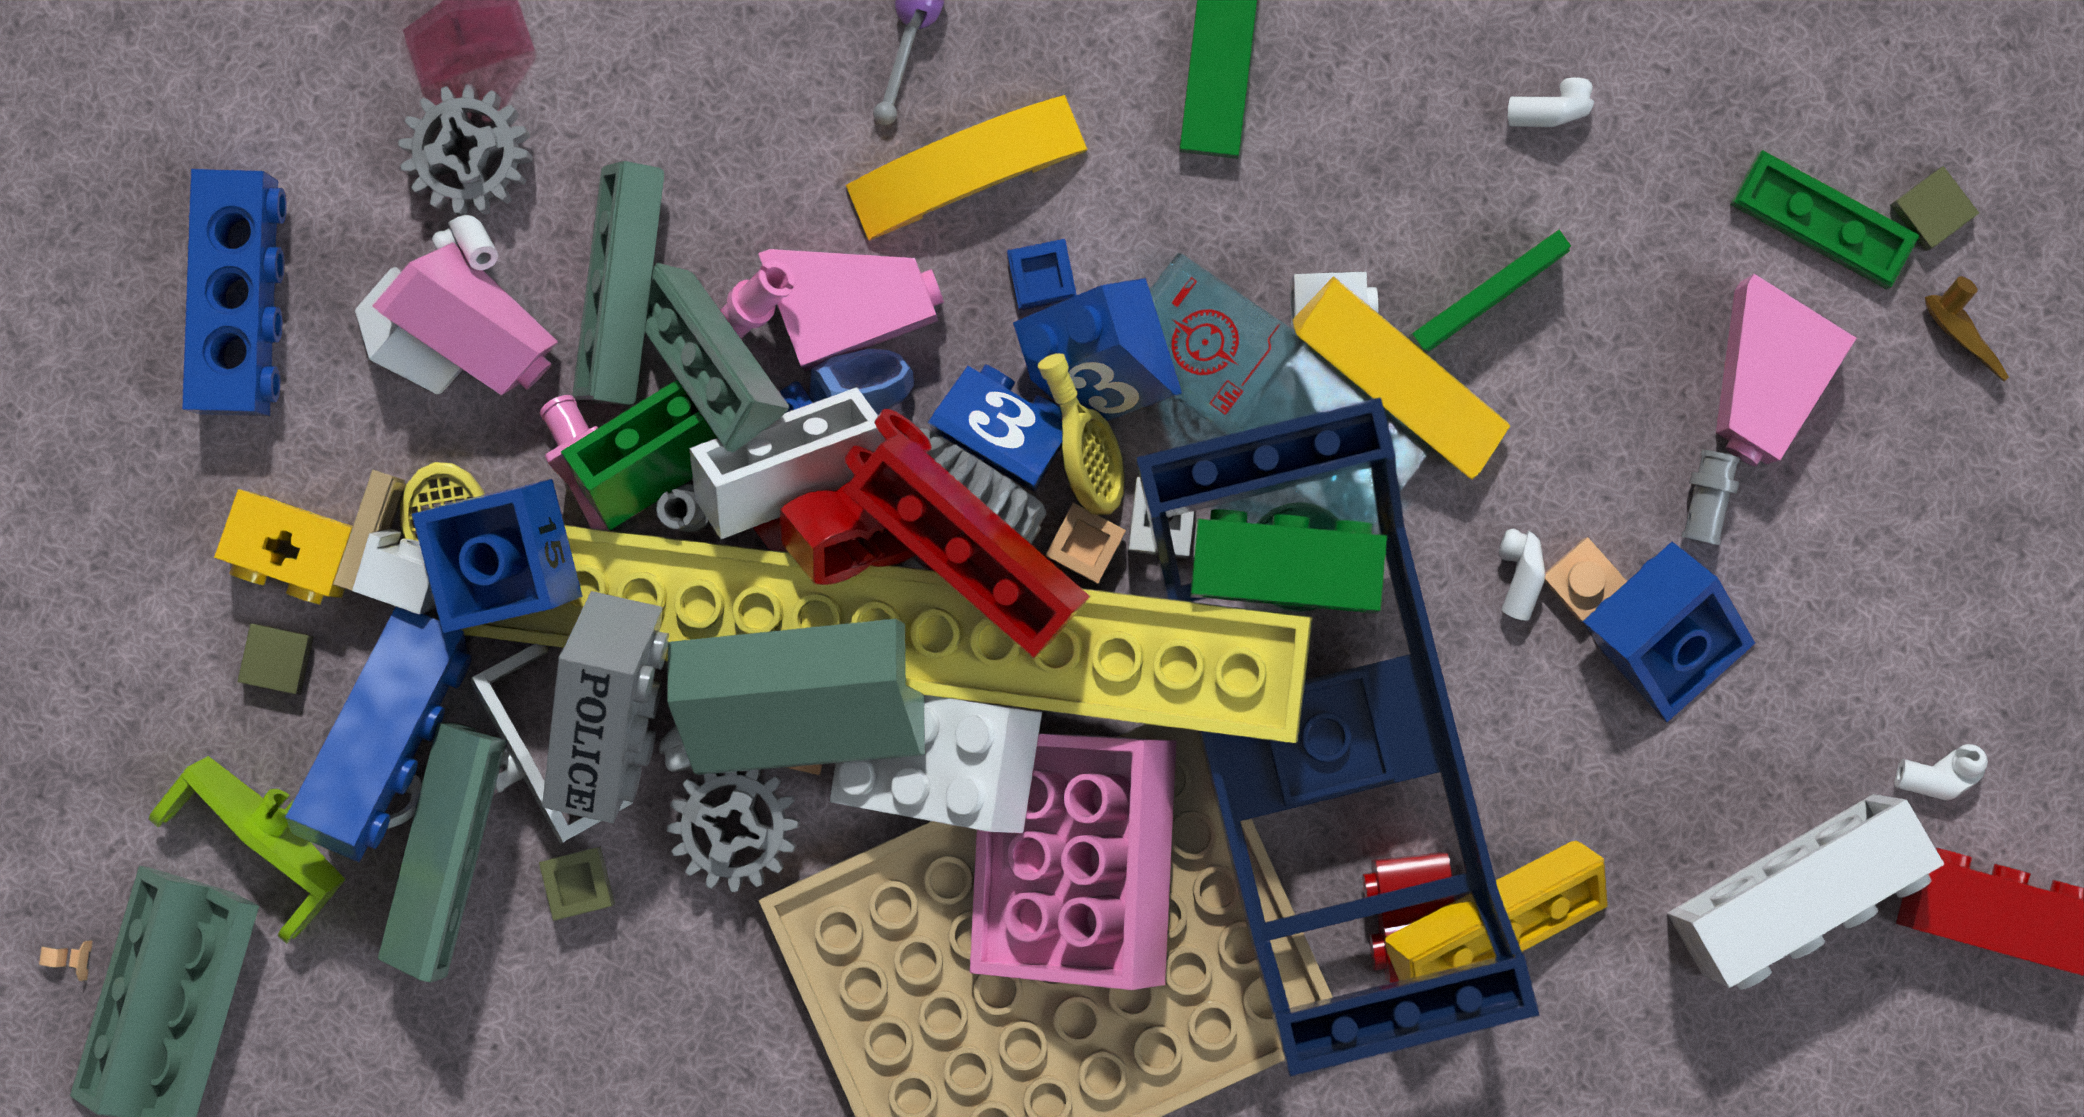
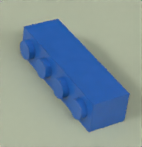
(378, 735)

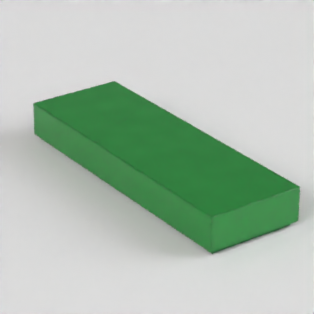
(1218, 77)
(1824, 219)
(1491, 292)

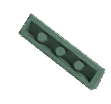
(618, 283)
(710, 358)

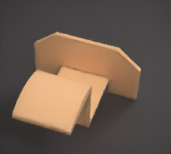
(58, 957)

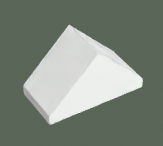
(398, 349)

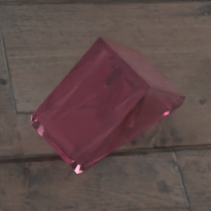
(466, 37)

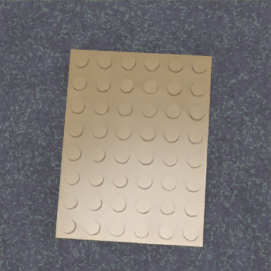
(917, 1035)

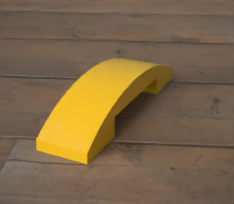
(965, 165)

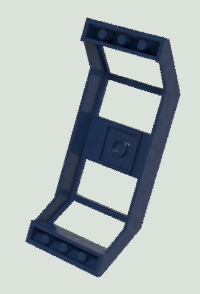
(1353, 736)

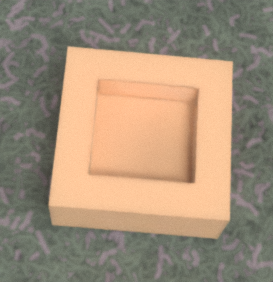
(1085, 543)
(1583, 579)

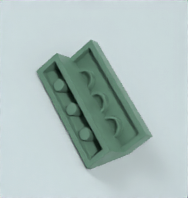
(795, 697)
(441, 851)
(164, 998)

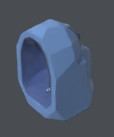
(877, 373)

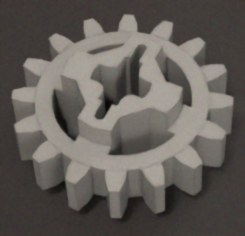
(440, 157)
(724, 851)

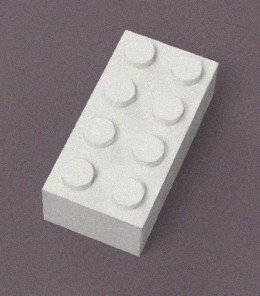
(1806, 890)

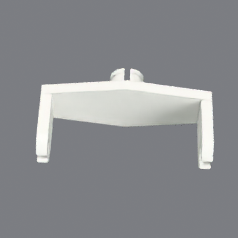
(516, 758)

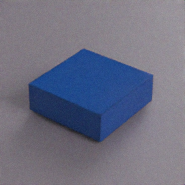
(1041, 274)

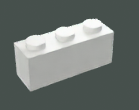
(784, 461)

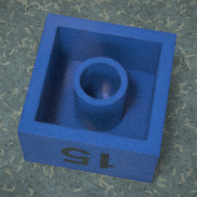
(497, 556)

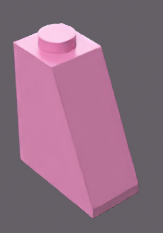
(852, 301)
(468, 320)
(1773, 370)

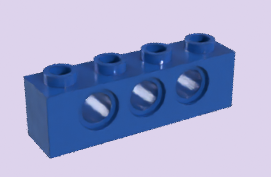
(217, 204)

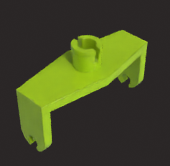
(260, 826)

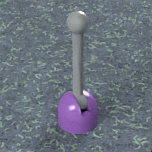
(915, 16)

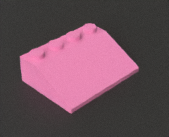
(1089, 874)

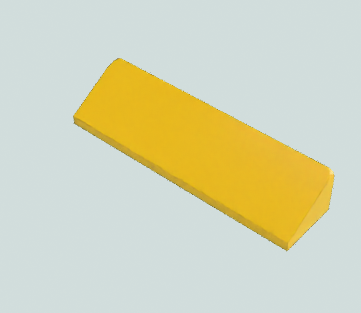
(1403, 376)
(1538, 901)

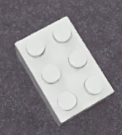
(971, 772)

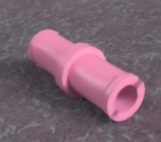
(754, 300)

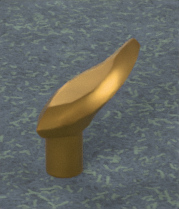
(1955, 322)

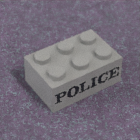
(604, 707)

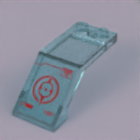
(1255, 371)

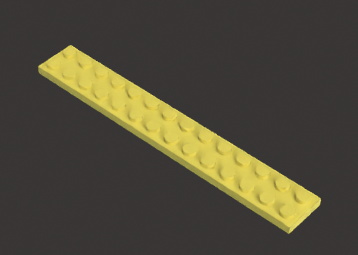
(1111, 661)

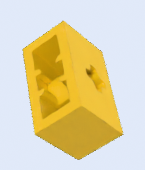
(254, 536)

